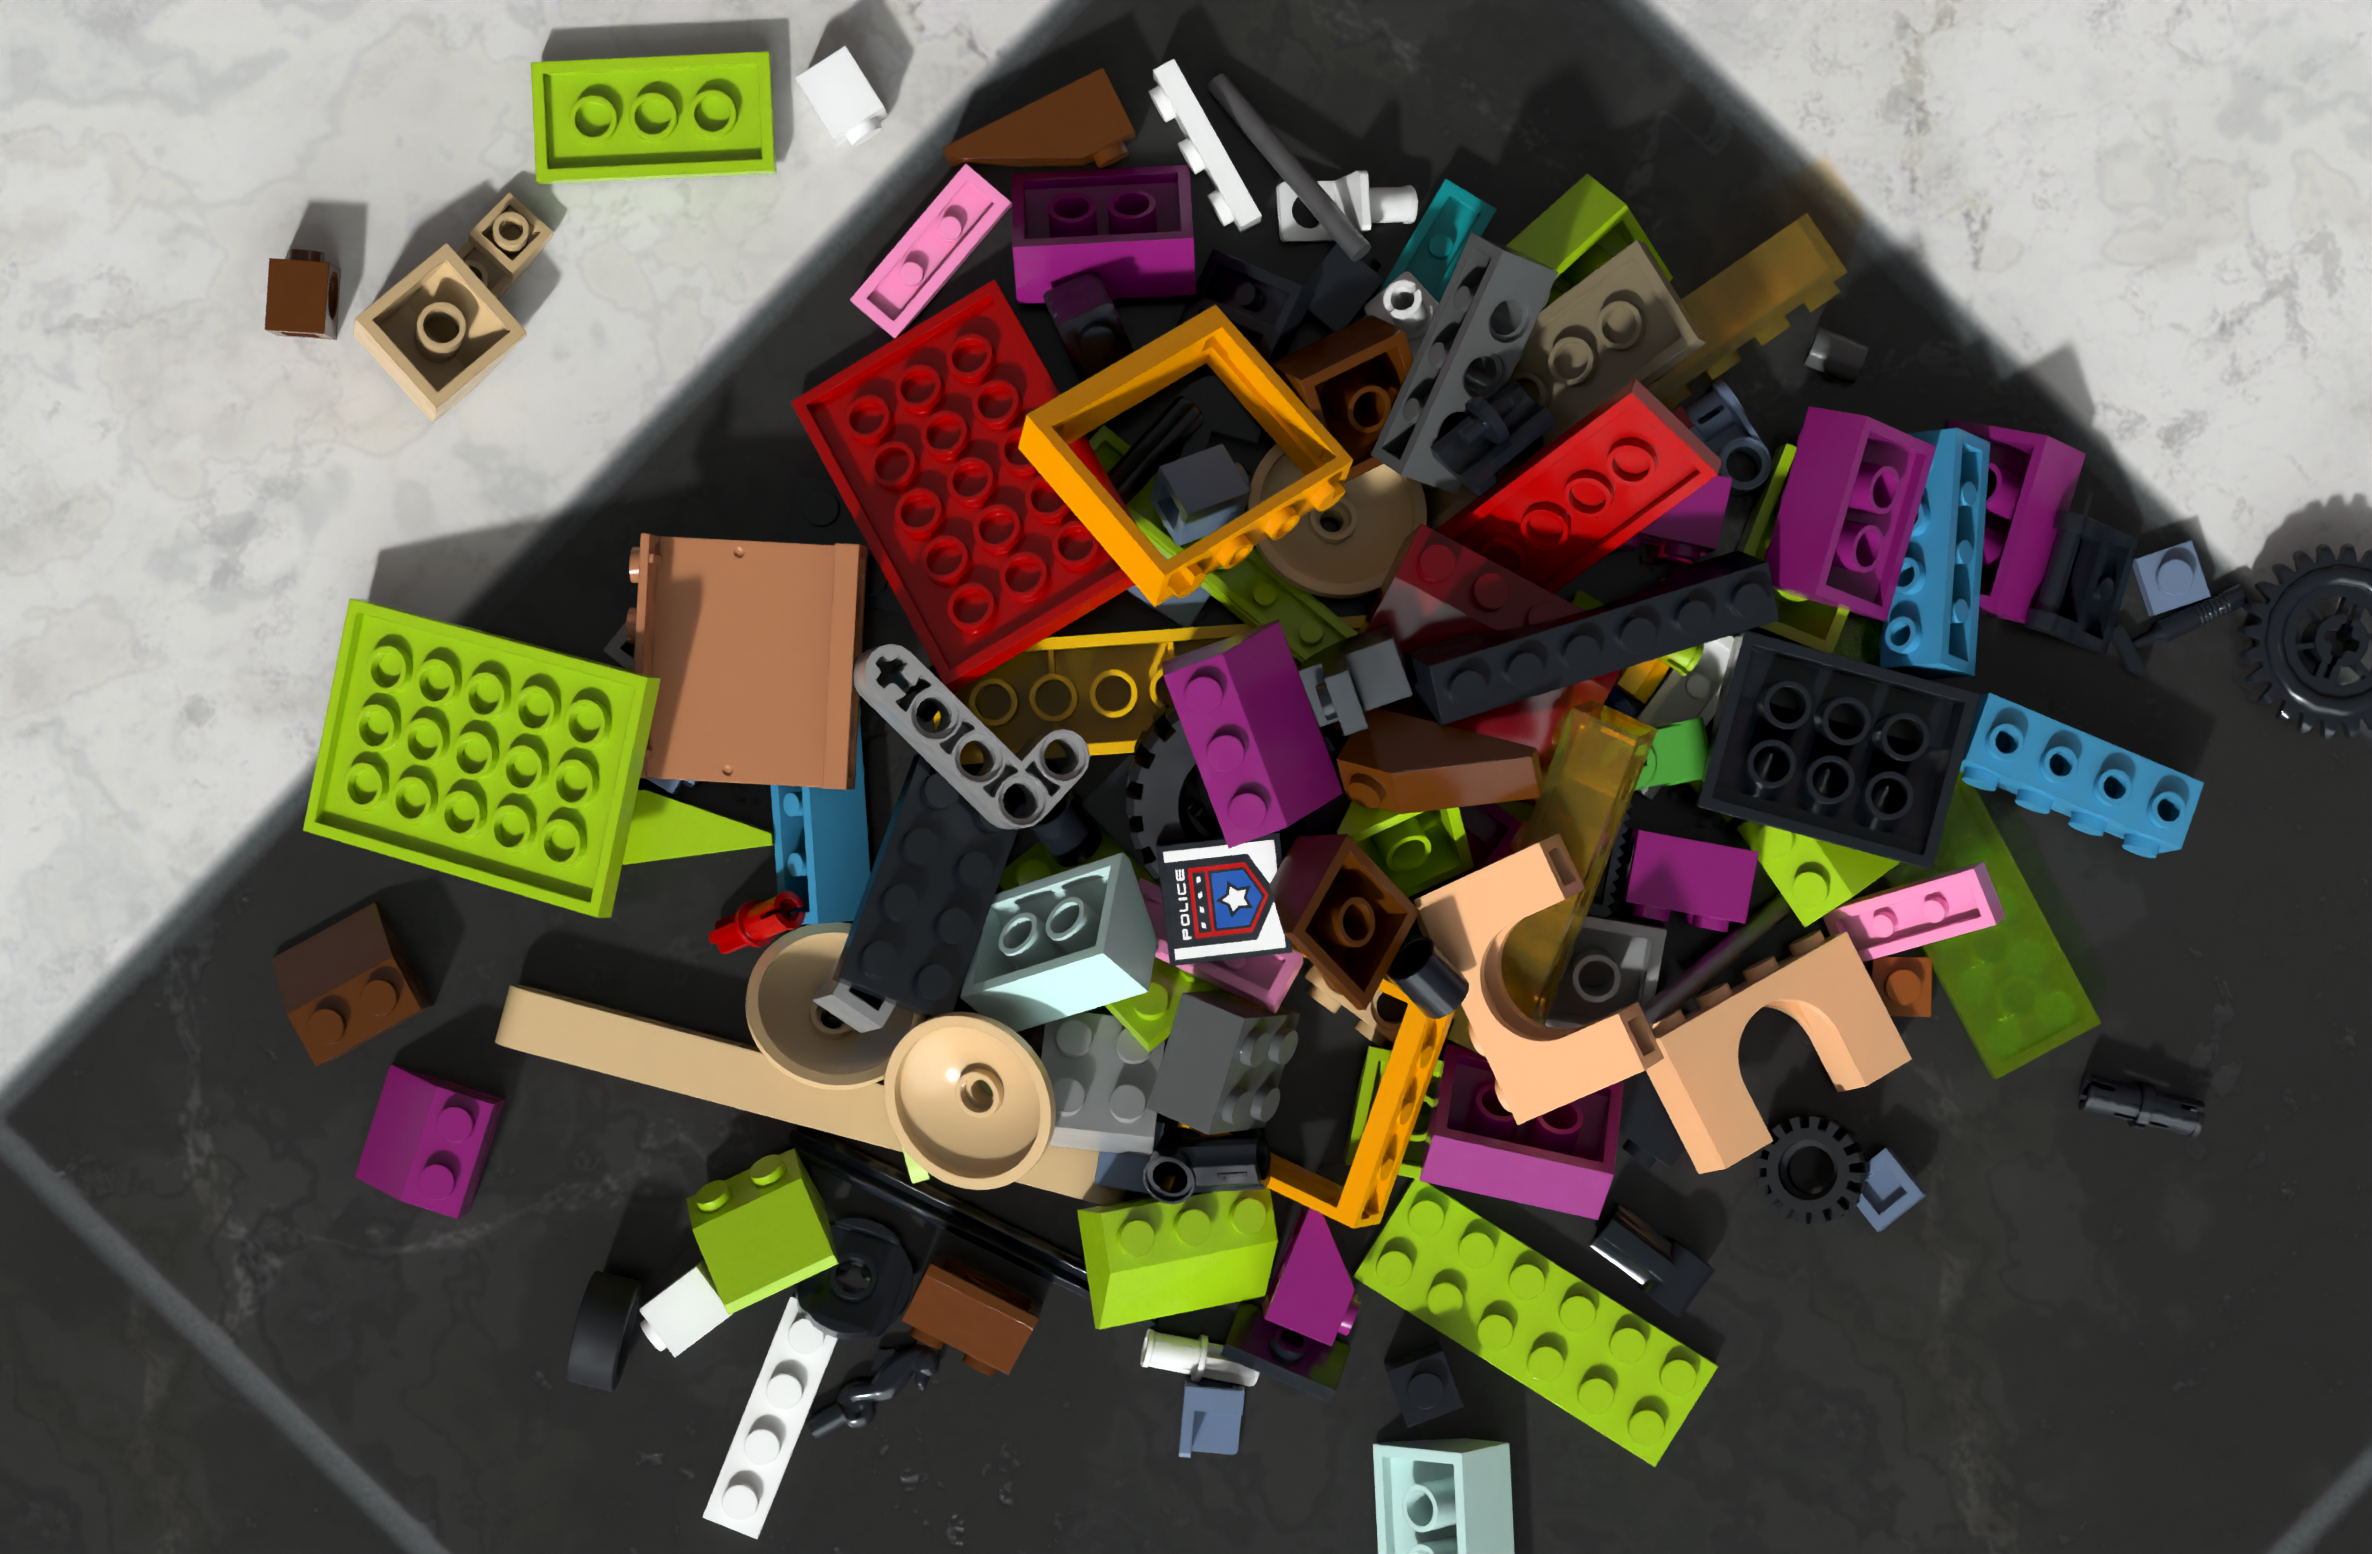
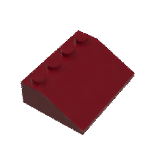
(1451, 591)

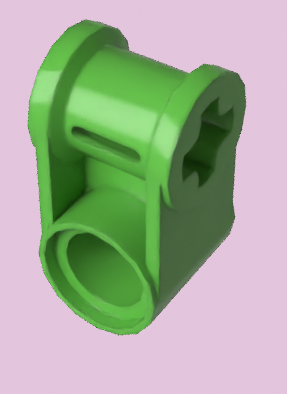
(1676, 754)

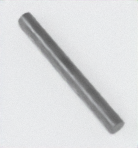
(1289, 167)
(1717, 959)

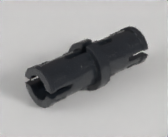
(2141, 1105)

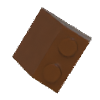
(1351, 383)
(1342, 912)
(348, 985)
(972, 1315)

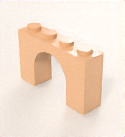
(1817, 986)
(1532, 1063)

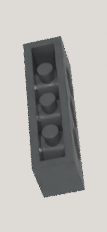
(1465, 353)

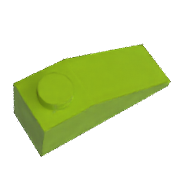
(676, 828)

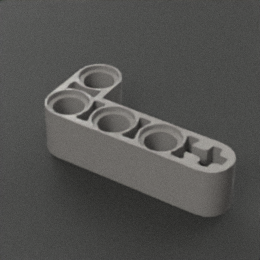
(957, 728)

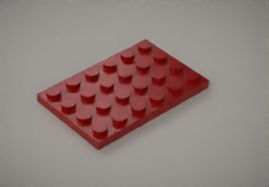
(945, 497)

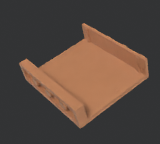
(750, 658)

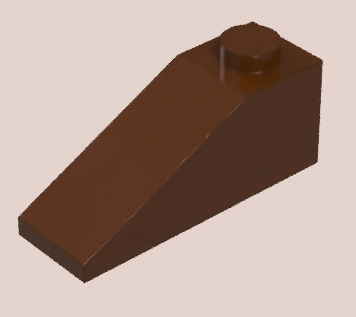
(1059, 130)
(1430, 766)

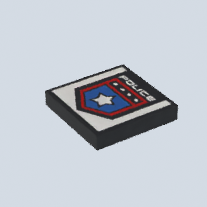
(1220, 899)

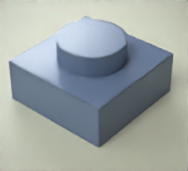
(2170, 578)
(1889, 1190)

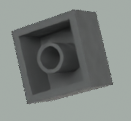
(1223, 1062)

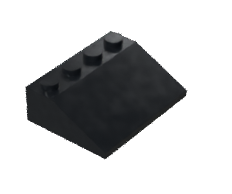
(1835, 749)

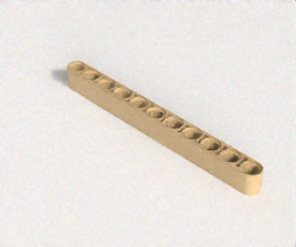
(734, 1077)

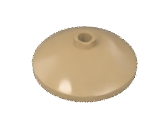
(1372, 520)
(790, 1024)
(947, 1116)

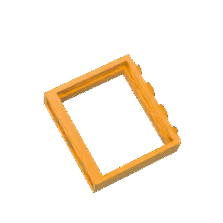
(1199, 341)
(1386, 1130)

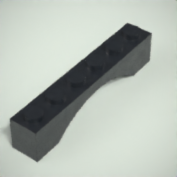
(1517, 663)

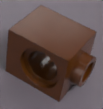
(303, 296)

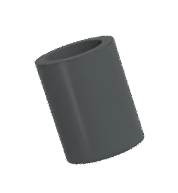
(1836, 354)

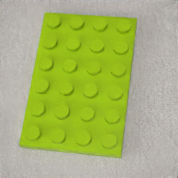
(481, 756)

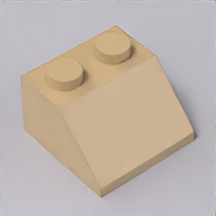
(438, 332)

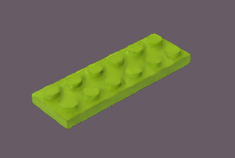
(1535, 1320)

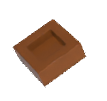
(1903, 984)

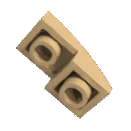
(504, 244)

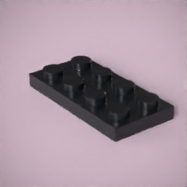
(926, 896)

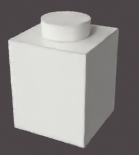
(843, 98)
(683, 1311)

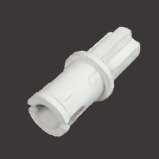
(1194, 1358)

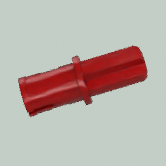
(757, 922)

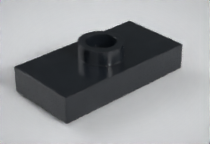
(1284, 1353)

